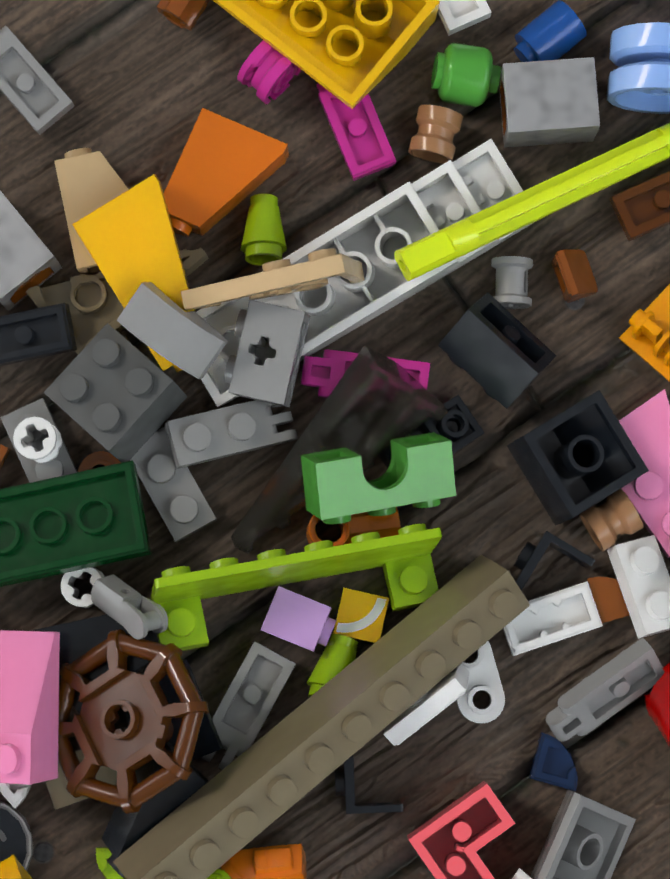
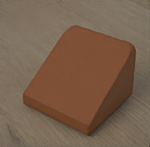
(574, 274)

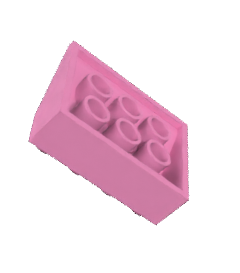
(29, 706)

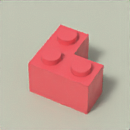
(457, 832)

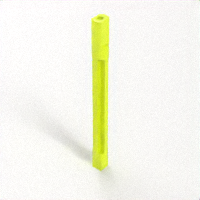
(534, 203)

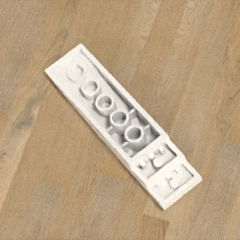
(372, 238)

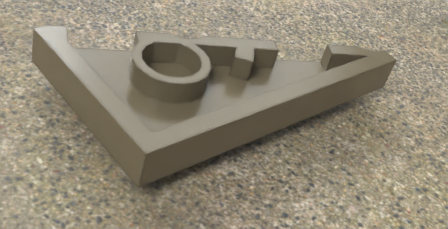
(94, 301)

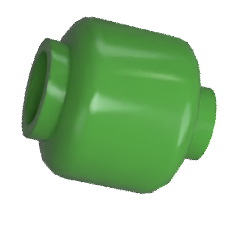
(465, 74)

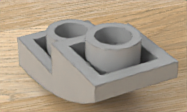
(170, 331)

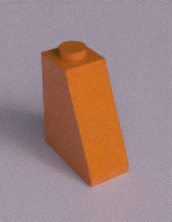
(218, 171)

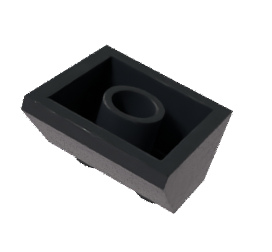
(577, 458)

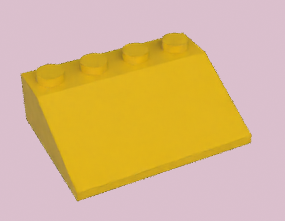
(339, 42)

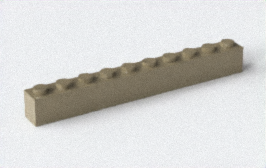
(328, 727)

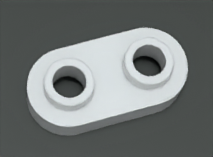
(485, 677)

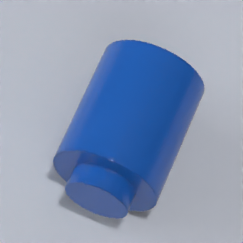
(550, 34)

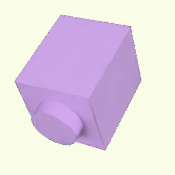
(298, 620)

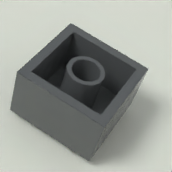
(116, 393)

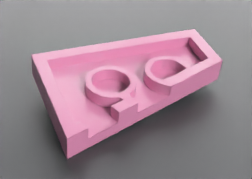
(650, 493)

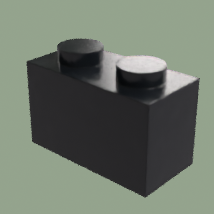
(496, 350)

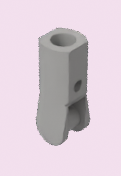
(128, 607)

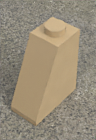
(85, 185)

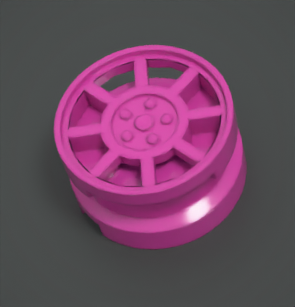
(267, 72)

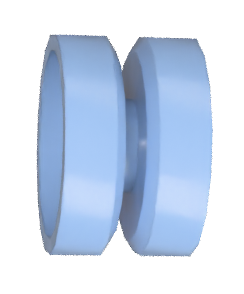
(643, 69)

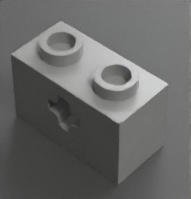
(286, 334)

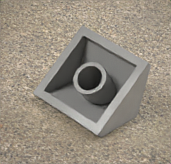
(583, 840)

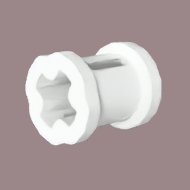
(24, 435)
(71, 593)

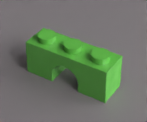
(418, 475)

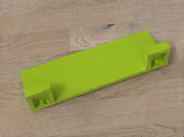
(403, 557)

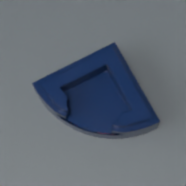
(553, 764)

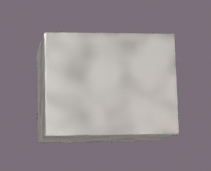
(549, 102)
(23, 257)

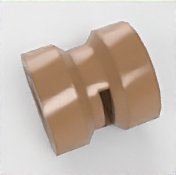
(435, 134)
(611, 519)

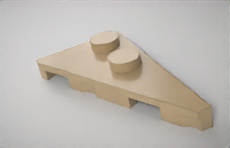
(277, 279)

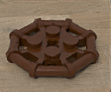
(148, 727)

